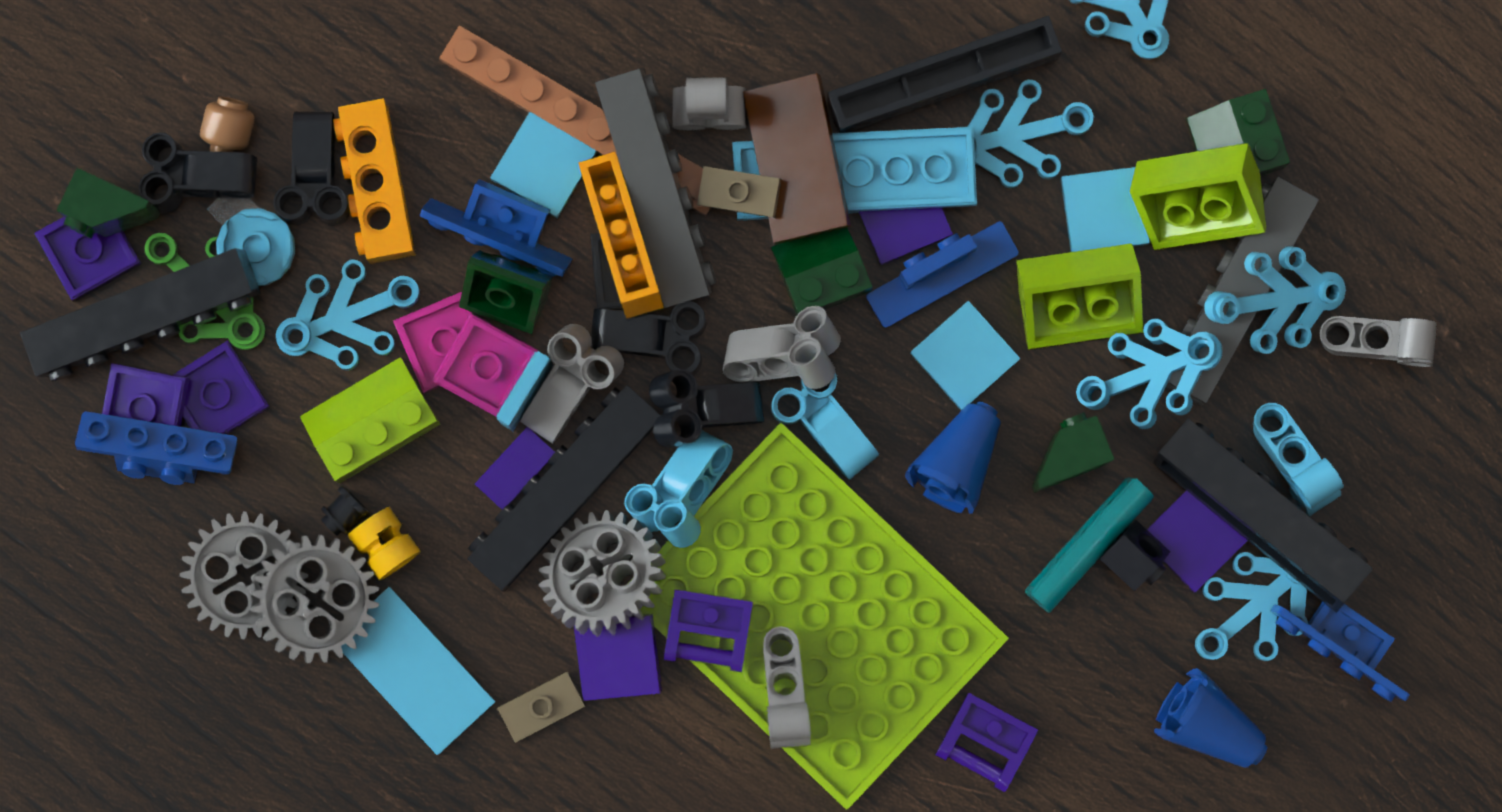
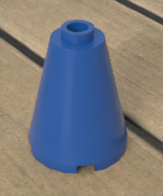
(958, 459)
(1209, 722)

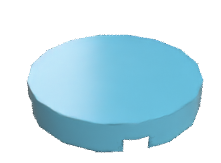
(265, 240)

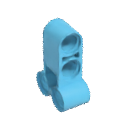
(829, 427)
(1310, 481)
(680, 490)

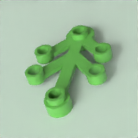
(233, 319)

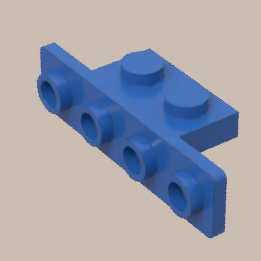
(502, 222)
(941, 273)
(156, 448)
(1348, 638)

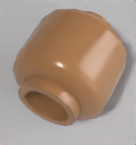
(227, 125)

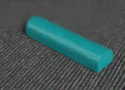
(1089, 543)

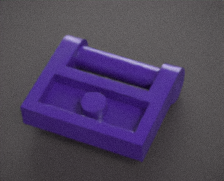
(711, 617)
(993, 730)

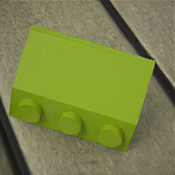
(1199, 196)
(1080, 295)
(369, 420)

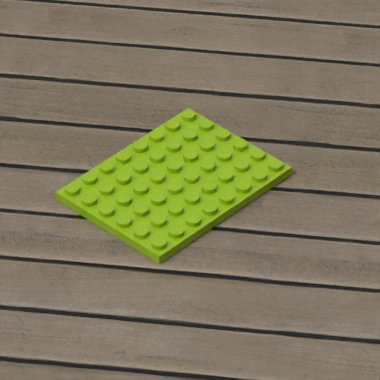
(872, 617)

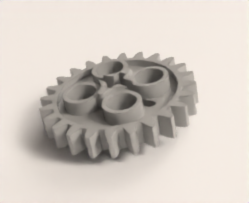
(226, 543)
(614, 601)
(294, 627)

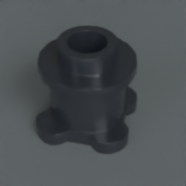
(344, 512)

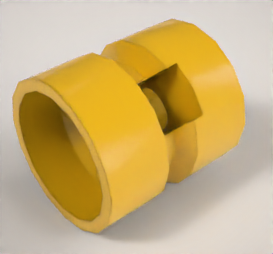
(394, 553)

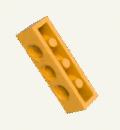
(374, 120)
(620, 235)

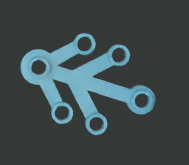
(1139, 23)
(1011, 136)
(1283, 299)
(342, 318)
(1156, 371)
(1261, 601)

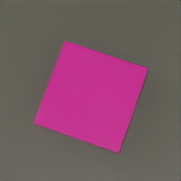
(429, 336)
(484, 364)

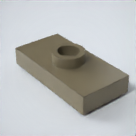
(739, 192)
(541, 707)

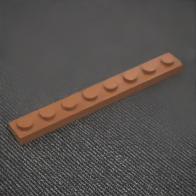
(544, 98)

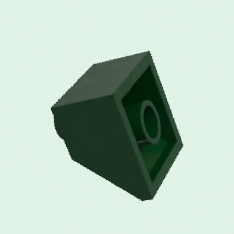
(1242, 121)
(101, 207)
(822, 270)
(504, 291)
(1073, 452)

